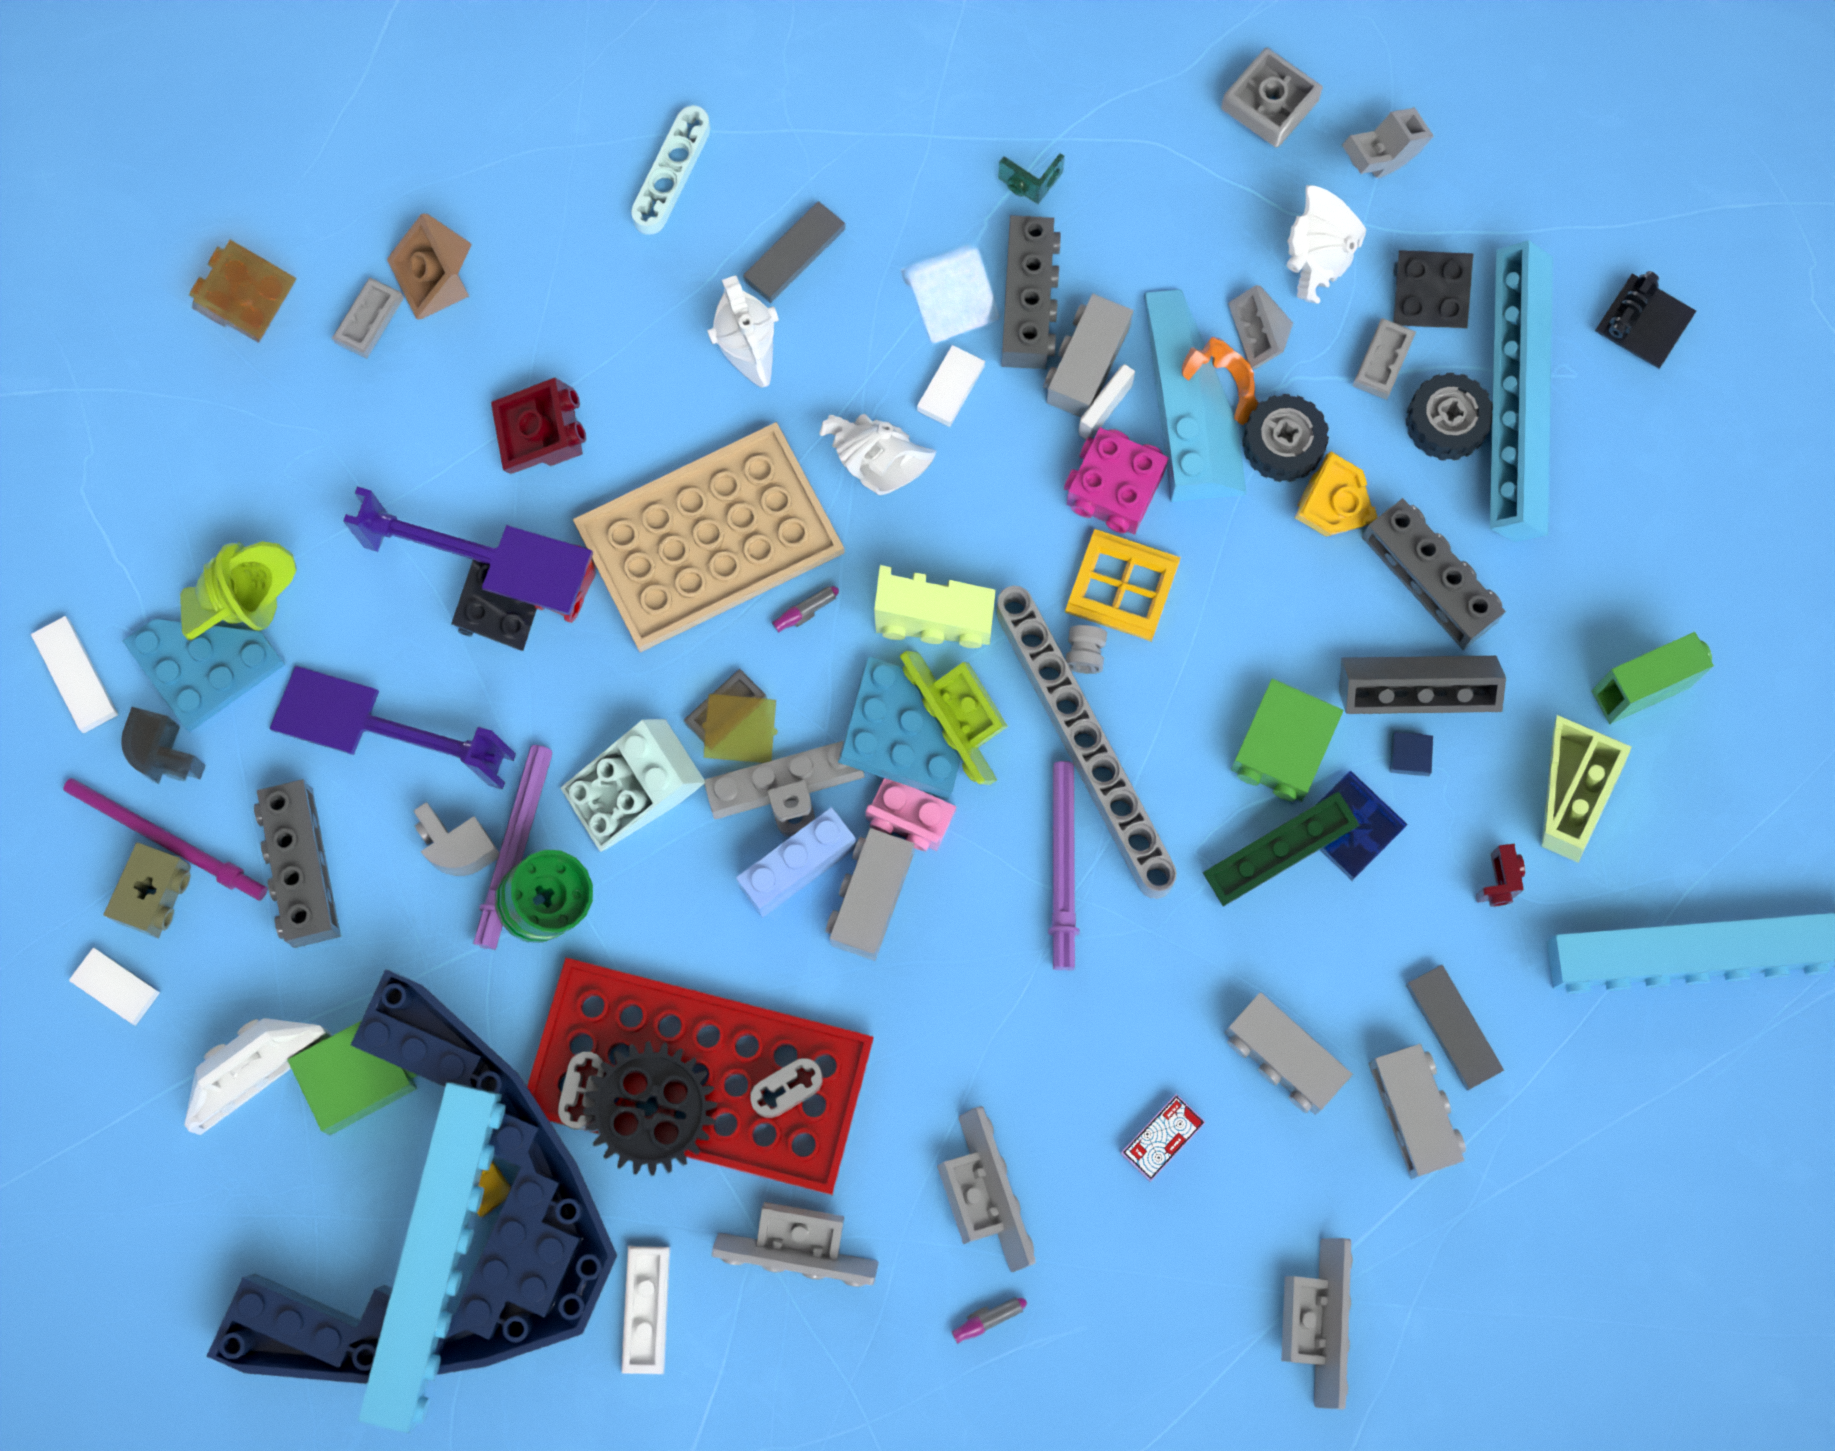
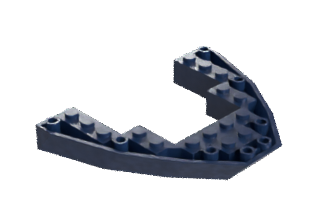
(535, 1270)

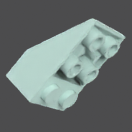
(632, 783)

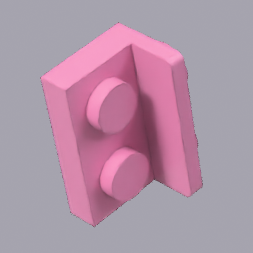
(910, 814)

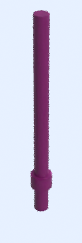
(226, 873)

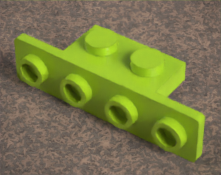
(962, 709)

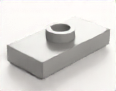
(368, 317)
(1384, 358)

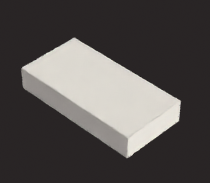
(951, 386)
(1106, 402)
(114, 986)

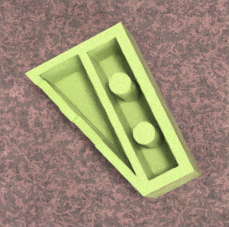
(933, 610)
(1579, 785)

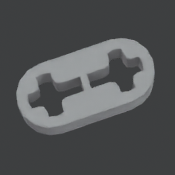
(572, 1088)
(792, 1096)

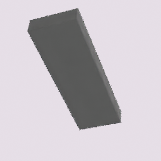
(794, 252)
(1454, 1027)

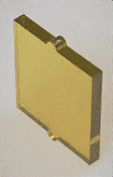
(739, 728)

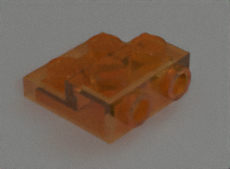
(241, 290)

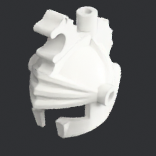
(1323, 241)
(745, 332)
(877, 452)

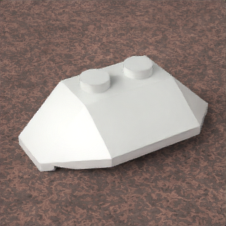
(245, 1067)

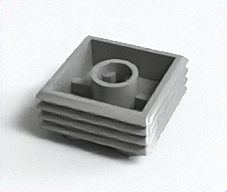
(1266, 77)

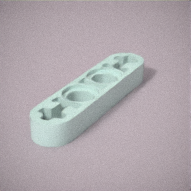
(675, 171)

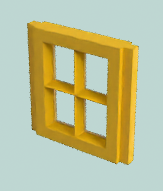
(1112, 616)

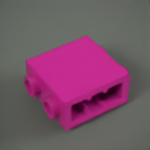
(1115, 480)

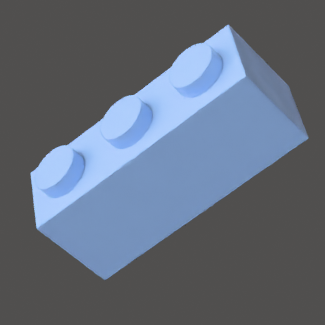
(796, 862)

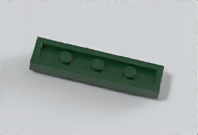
(1281, 849)

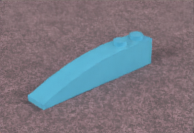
(1194, 413)

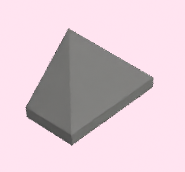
(1260, 325)

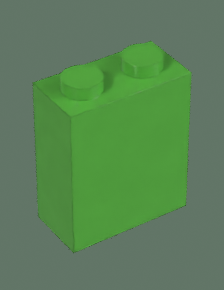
(1653, 677)
(1286, 741)
(347, 1082)

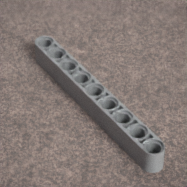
(1085, 759)

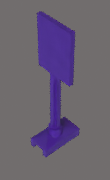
(521, 567)
(339, 711)

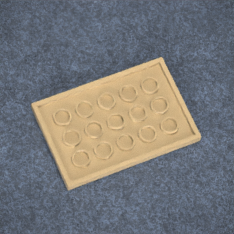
(708, 536)

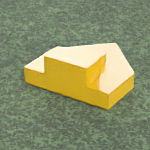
(1336, 498)

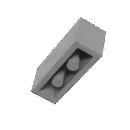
(1088, 355)
(870, 893)
(1287, 1055)
(1417, 1111)

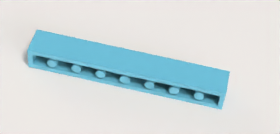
(1521, 392)
(1692, 952)
(431, 1257)

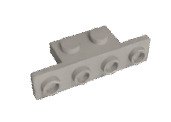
(982, 1194)
(798, 1243)
(1319, 1322)

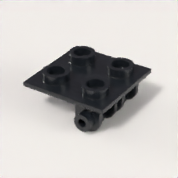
(1432, 289)
(1645, 319)
(490, 613)

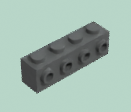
(1029, 291)
(1434, 573)
(1421, 684)
(297, 864)

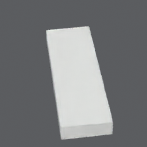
(74, 674)
(646, 1310)

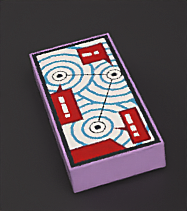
(1163, 1138)

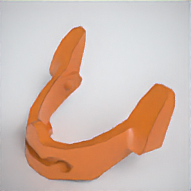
(1226, 357)

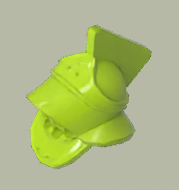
(237, 588)

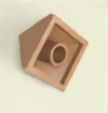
(429, 265)

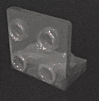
(952, 293)

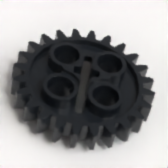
(658, 1071)

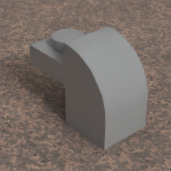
(1390, 145)
(459, 851)

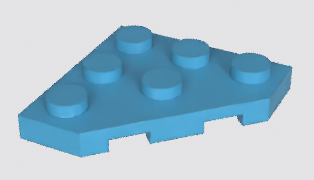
(204, 672)
(896, 734)

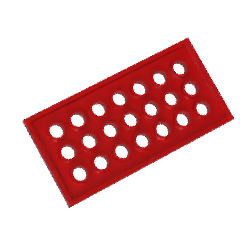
(734, 1021)

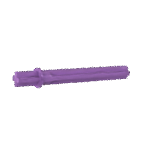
(514, 840)
(1063, 914)

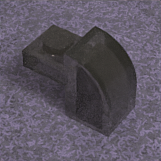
(148, 747)

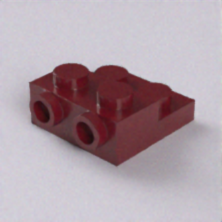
(538, 426)

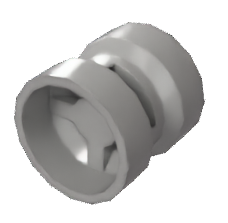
(1085, 650)

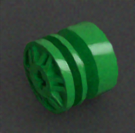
(562, 884)

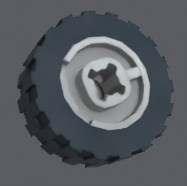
(1449, 416)
(1285, 437)

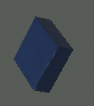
(1411, 754)

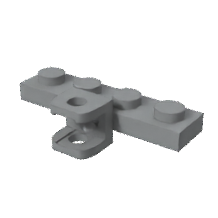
(781, 783)

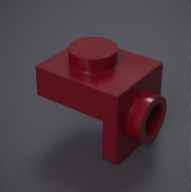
(1508, 872)

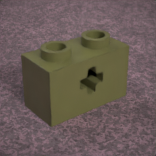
(144, 871)

